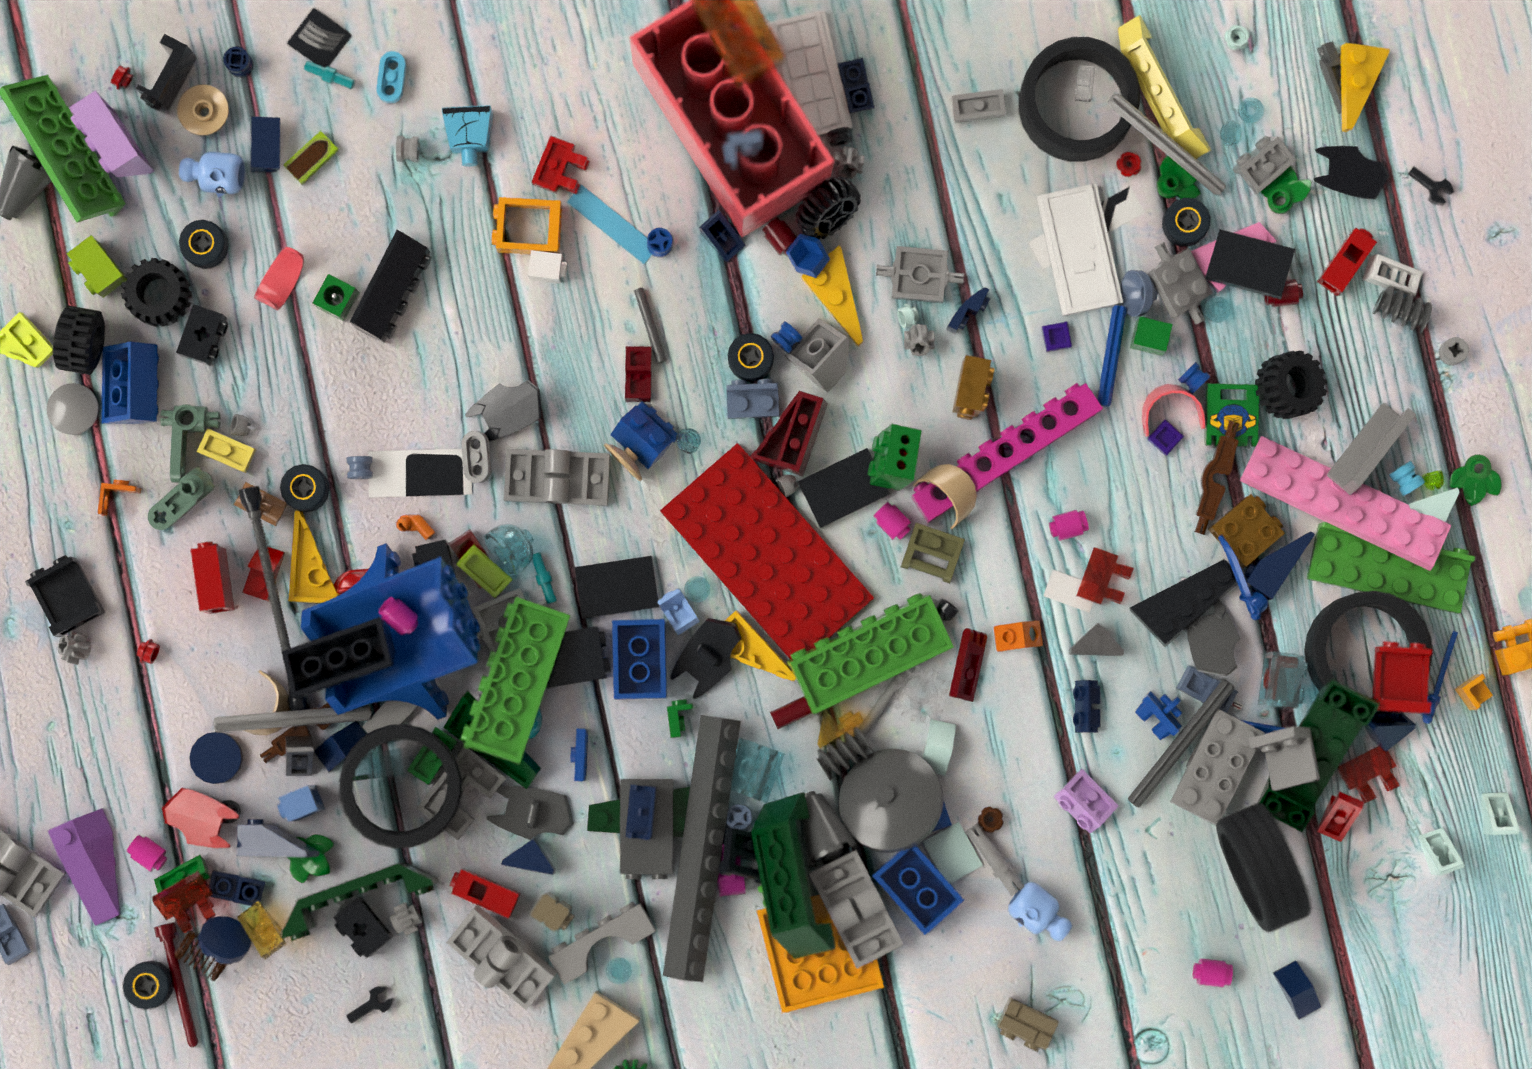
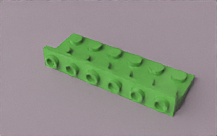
(62, 148)
(1361, 566)
(870, 652)
(515, 680)

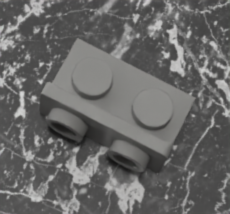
(1264, 163)

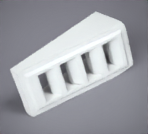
(1378, 278)

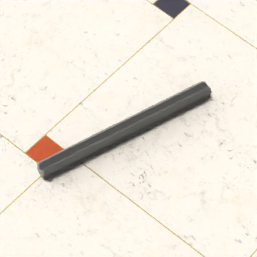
(1181, 743)

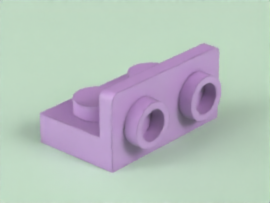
(1086, 801)

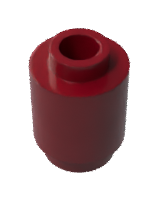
(779, 235)
(1291, 295)

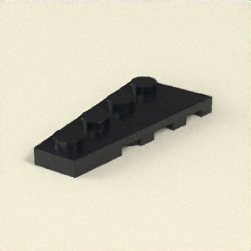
(1182, 604)

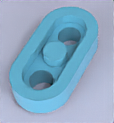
(391, 78)

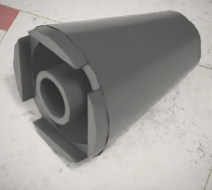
(21, 182)
(824, 832)

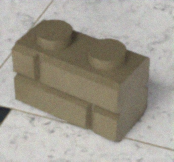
(552, 912)
(1026, 1024)

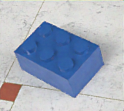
(639, 659)
(918, 888)

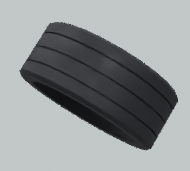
(1088, 50)
(1397, 608)
(415, 836)
(1263, 867)

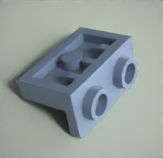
(741, 143)
(752, 400)

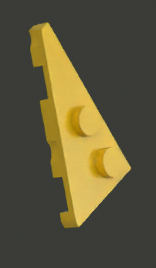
(1358, 75)
(835, 293)
(308, 572)
(756, 651)

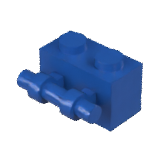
(644, 434)

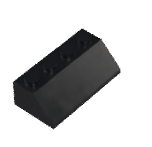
(390, 287)
(338, 657)

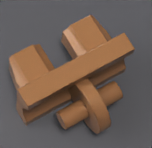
(271, 506)

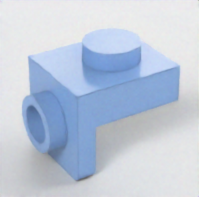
(678, 611)

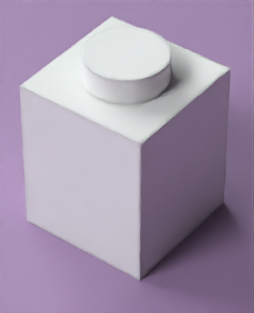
(546, 267)

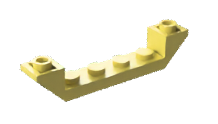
(1157, 89)

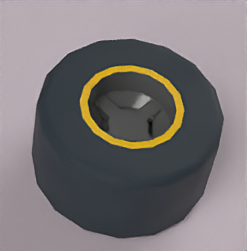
(1189, 213)
(197, 237)
(747, 349)
(295, 488)
(139, 988)

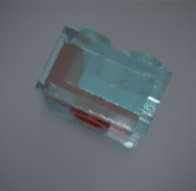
(1282, 680)

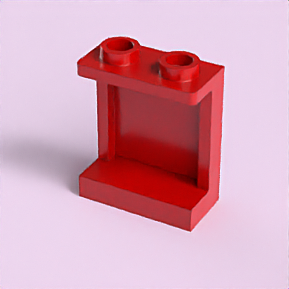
(1401, 677)

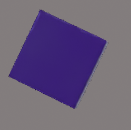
(1056, 336)
(1165, 437)

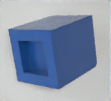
(807, 255)

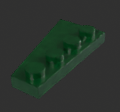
(521, 773)
(606, 815)

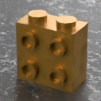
(971, 387)
(1248, 529)

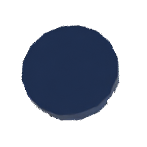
(216, 757)
(224, 940)

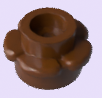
(997, 821)

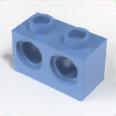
(300, 803)

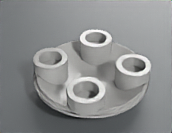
(72, 409)

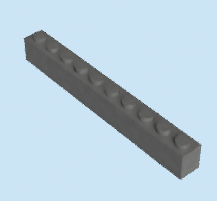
(701, 848)

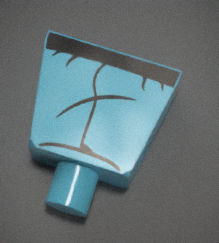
(468, 131)

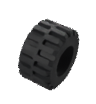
(138, 281)
(78, 340)
(1307, 380)

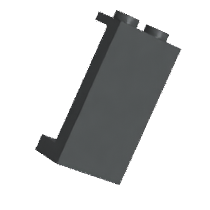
(653, 855)

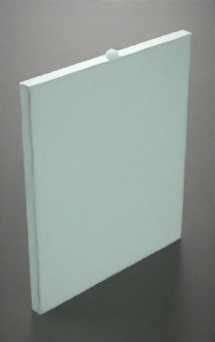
(952, 853)

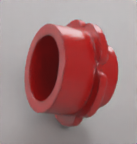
(121, 77)
(1122, 162)
(148, 651)

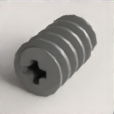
(1403, 308)
(843, 752)

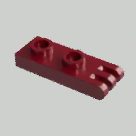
(968, 665)

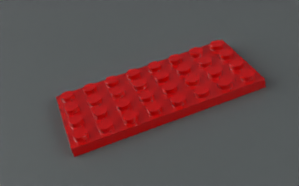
(766, 553)

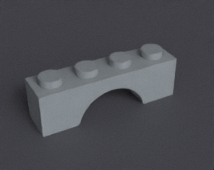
(573, 959)

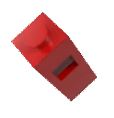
(1347, 261)
(484, 892)

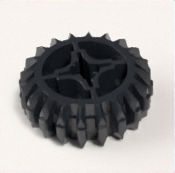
(828, 207)

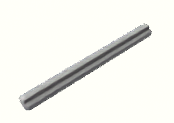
(1166, 144)
(289, 719)

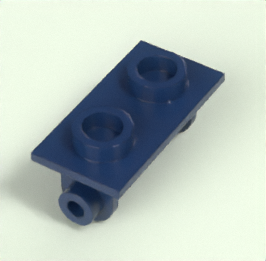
(1085, 718)

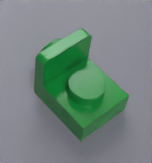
(676, 722)

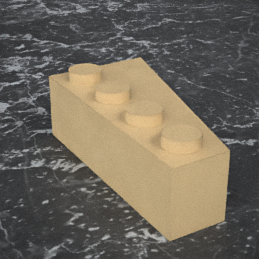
(594, 1034)

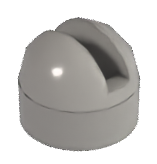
(239, 425)
(787, 484)

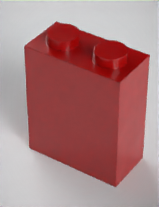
(212, 578)

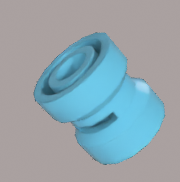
(1406, 478)

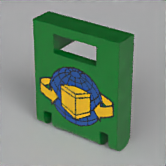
(1221, 411)

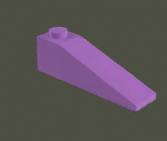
(89, 859)

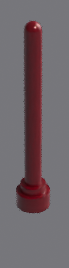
(166, 935)

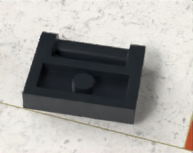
(740, 845)

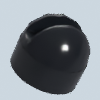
(948, 609)

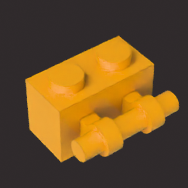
(1514, 656)

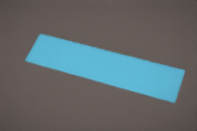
(610, 223)

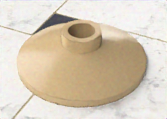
(194, 101)
(626, 458)

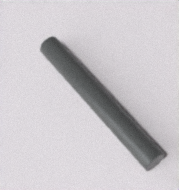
(650, 325)

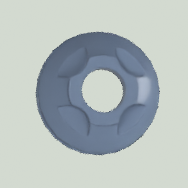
(1137, 293)

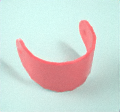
(280, 278)
(1164, 390)

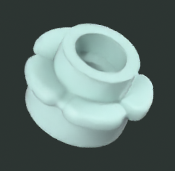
(1239, 31)
(907, 316)

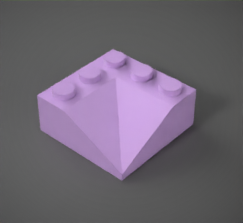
(109, 137)

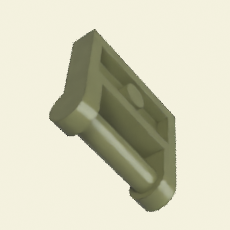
(936, 544)

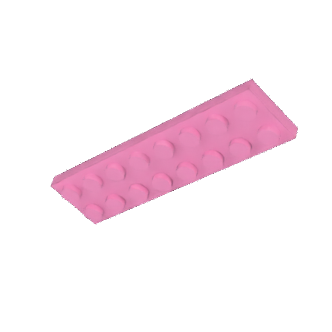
(1363, 513)

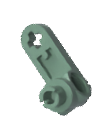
(201, 421)
(182, 498)

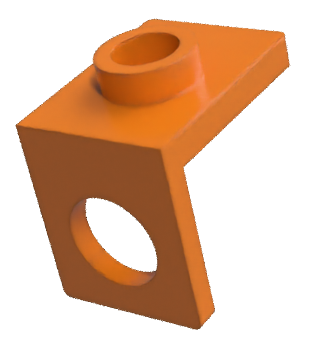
(119, 486)
(1017, 635)

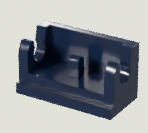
(264, 144)
(641, 812)

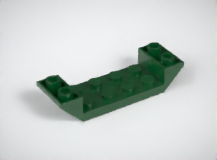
(1334, 724)
(785, 878)
(301, 918)

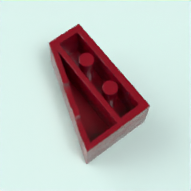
(793, 436)

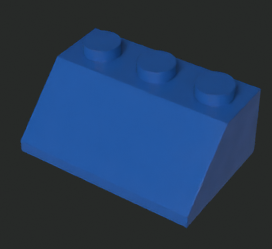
(129, 383)

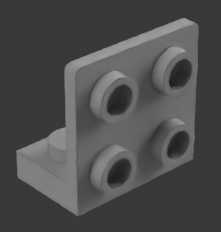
(1288, 756)

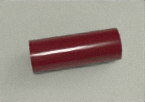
(790, 712)

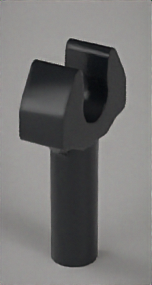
(1432, 186)
(370, 1005)

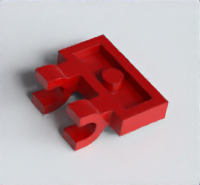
(553, 165)

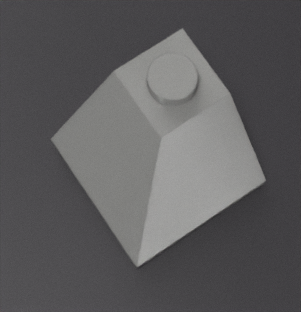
(821, 354)

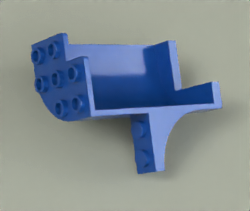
(438, 645)

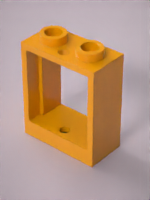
(554, 231)

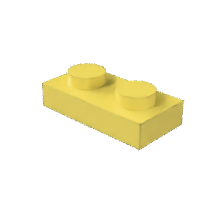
(226, 450)

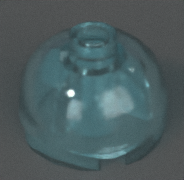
(511, 547)

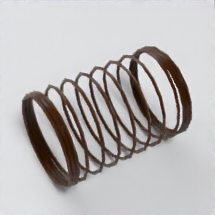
(218, 968)

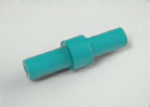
(329, 74)
(543, 578)

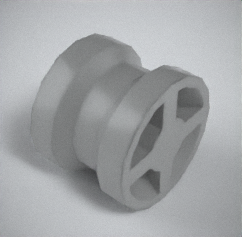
(407, 148)
(1450, 355)

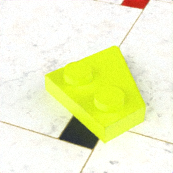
(24, 341)

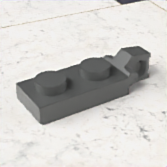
(1331, 68)

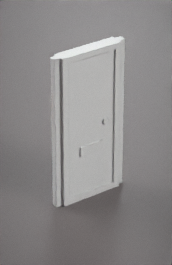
(812, 70)
(1079, 249)

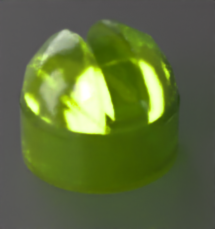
(1433, 480)

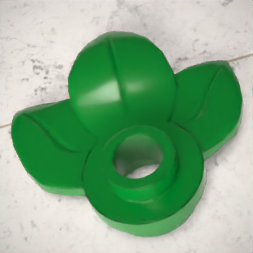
(1180, 179)
(1288, 188)
(1476, 483)
(319, 866)

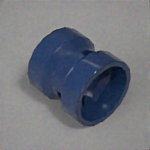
(241, 66)

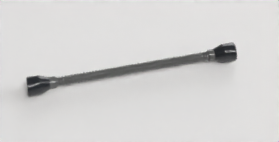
(251, 500)

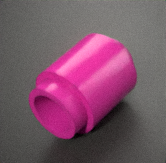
(892, 521)
(1068, 525)
(398, 616)
(147, 853)
(1213, 972)

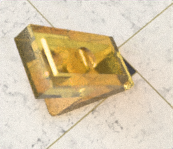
(830, 731)
(262, 930)

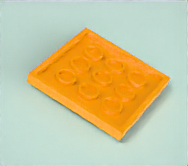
(818, 976)

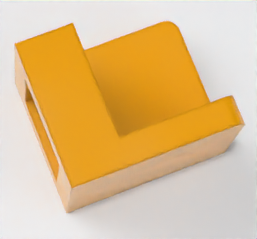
(1474, 692)

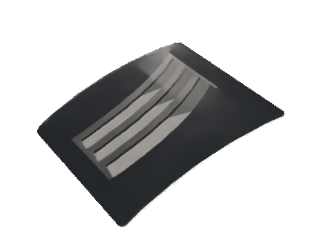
(319, 38)

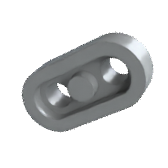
(473, 457)

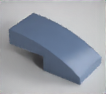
(1201, 686)
(12, 942)

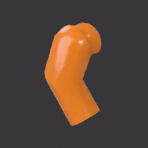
(415, 523)

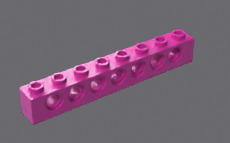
(1086, 407)

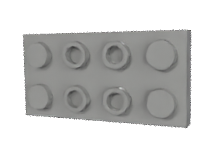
(557, 477)
(1215, 767)
(25, 875)
(856, 909)
(501, 958)

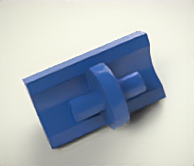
(1168, 723)

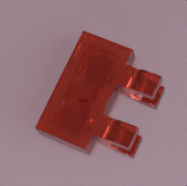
(1097, 577)
(1366, 767)
(183, 895)

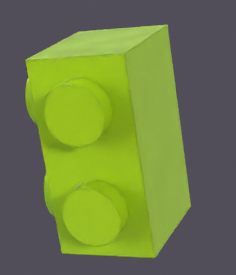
(96, 266)

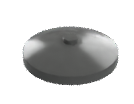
(891, 800)

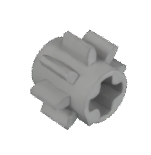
(848, 162)
(919, 340)
(74, 647)
(405, 918)

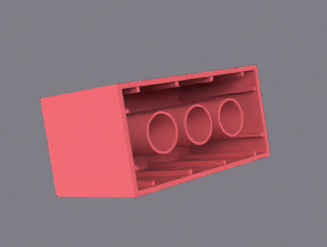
(706, 107)

